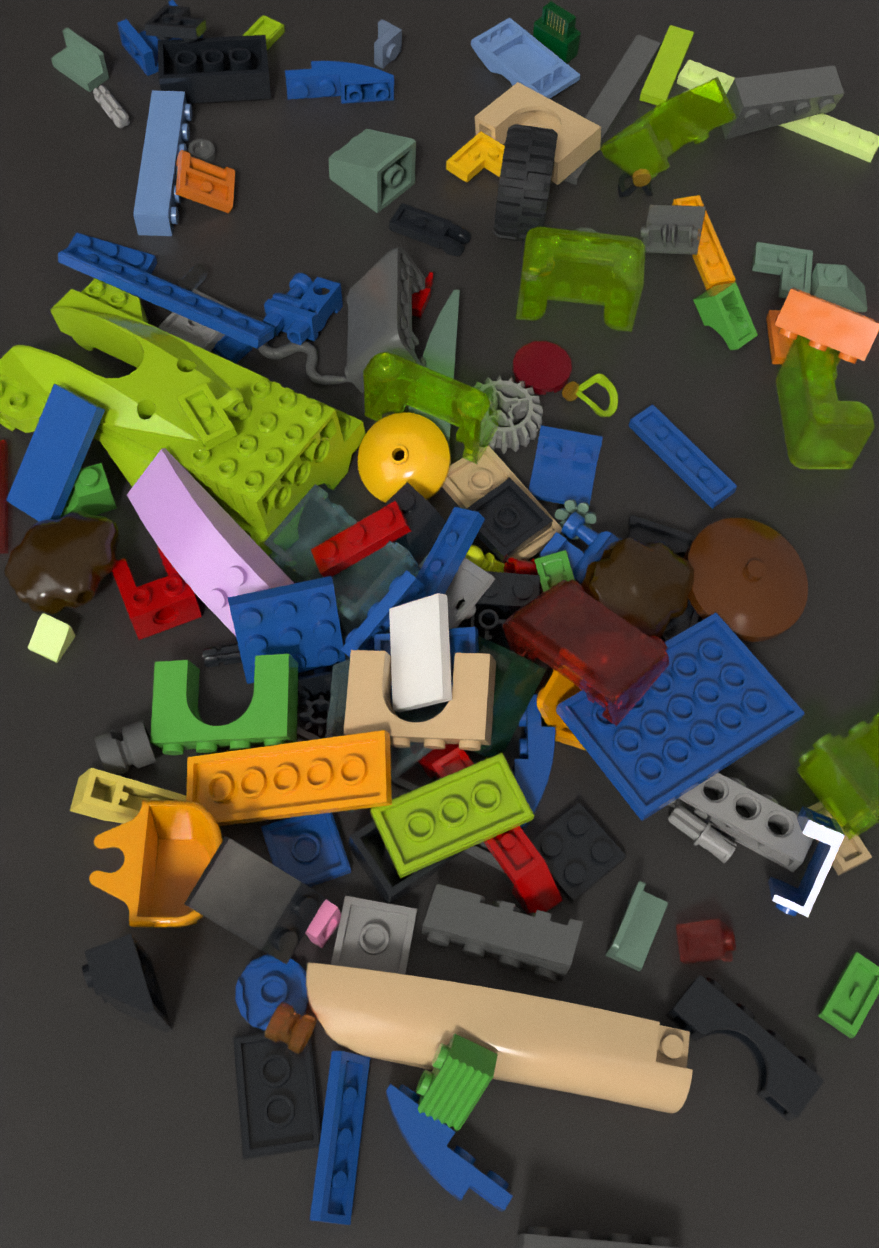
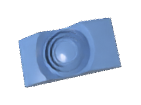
(523, 59)

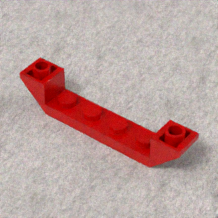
(512, 849)

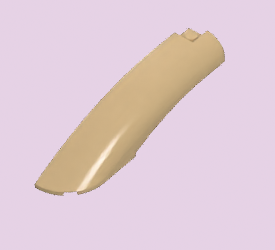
(535, 1037)

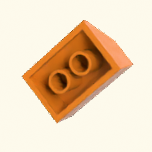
(827, 325)

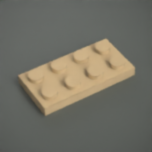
(472, 481)

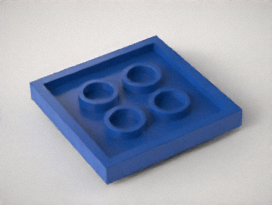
(289, 620)

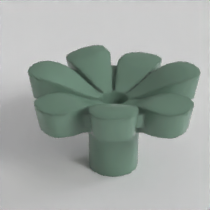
(571, 507)

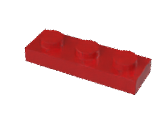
(360, 540)

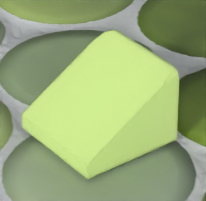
(51, 638)

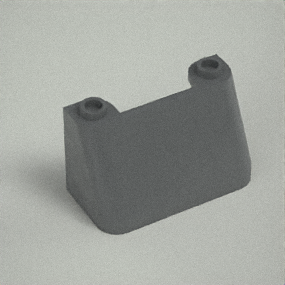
(382, 313)

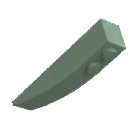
(441, 351)

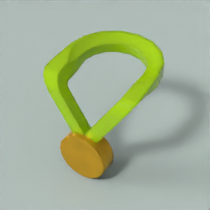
(574, 390)

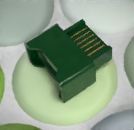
(558, 32)

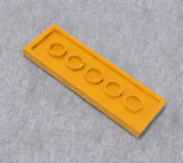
(293, 778)

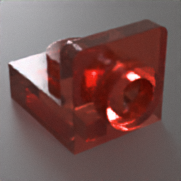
(705, 941)

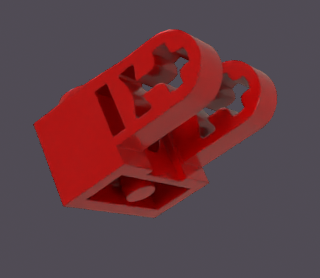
(158, 603)

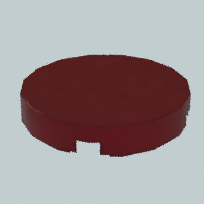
(542, 366)

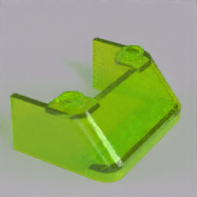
(669, 127)

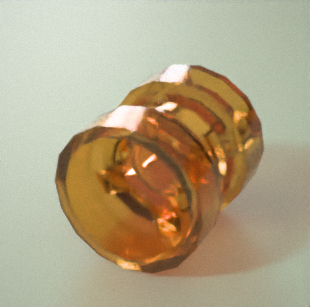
(290, 1027)

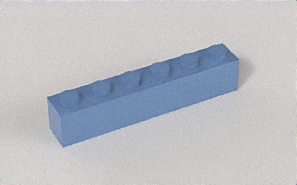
(164, 138)

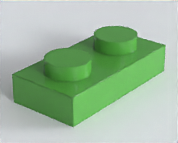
(852, 996)

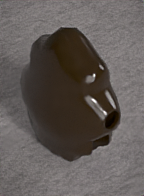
(63, 561)
(641, 583)

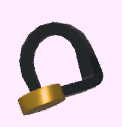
(640, 178)

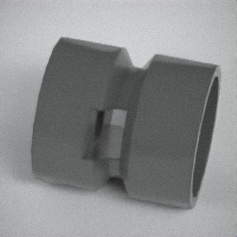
(126, 748)

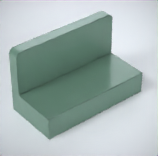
(81, 62)
(637, 928)

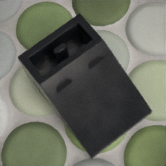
(500, 601)

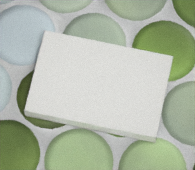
(420, 653)

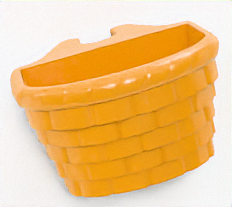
(164, 859)

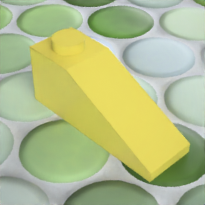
(114, 796)

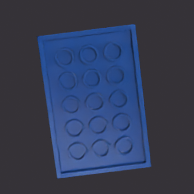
(690, 723)

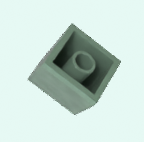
(375, 167)

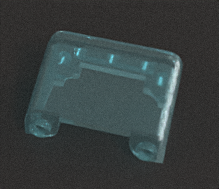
(355, 587)

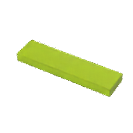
(666, 65)

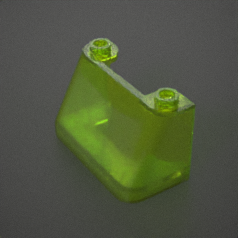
(397, 382)

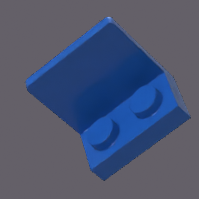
(564, 465)

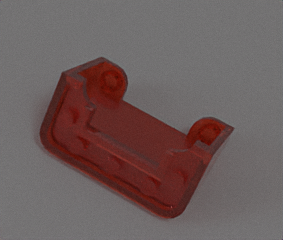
(588, 646)

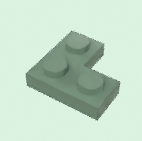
(790, 263)

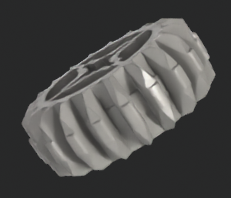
(513, 404)

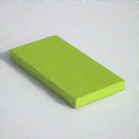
(451, 814)

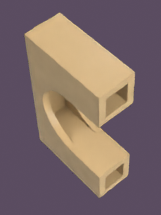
(520, 105)
(462, 722)

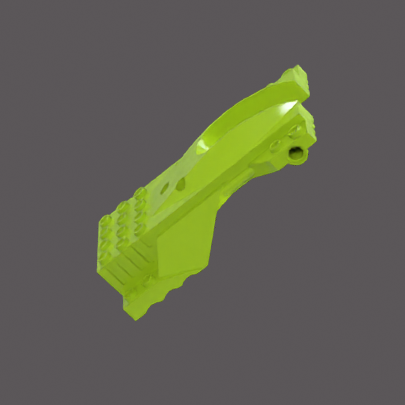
(256, 477)

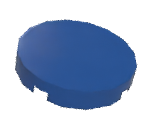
(266, 985)

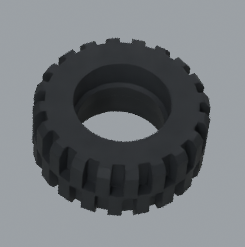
(524, 181)

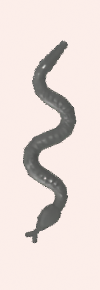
(311, 362)

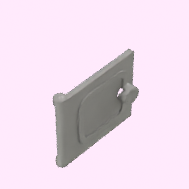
(468, 584)

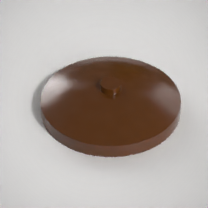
(747, 578)

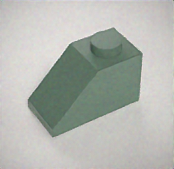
(839, 286)

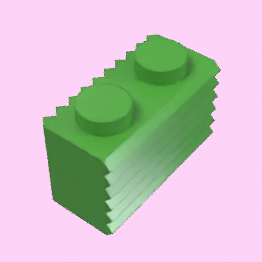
(457, 1081)

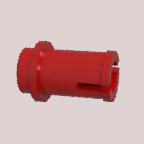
(520, 567)

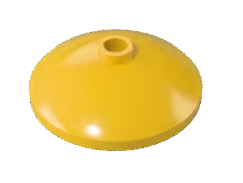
(424, 460)

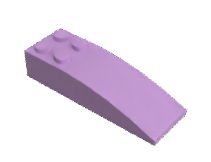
(201, 537)

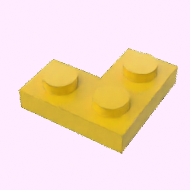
(475, 155)

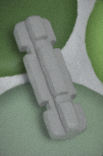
(111, 106)

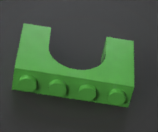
(267, 721)

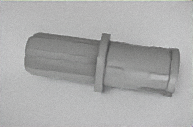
(702, 833)

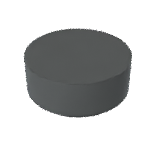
(202, 150)

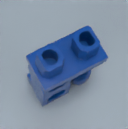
(303, 316)
(578, 560)

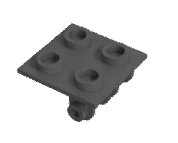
(673, 229)

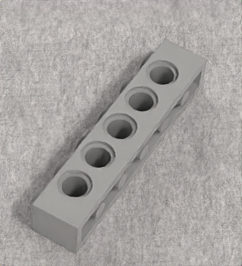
(752, 832)

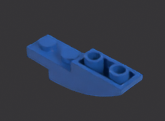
(334, 78)
(535, 756)
(429, 1144)

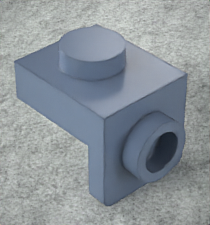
(388, 43)

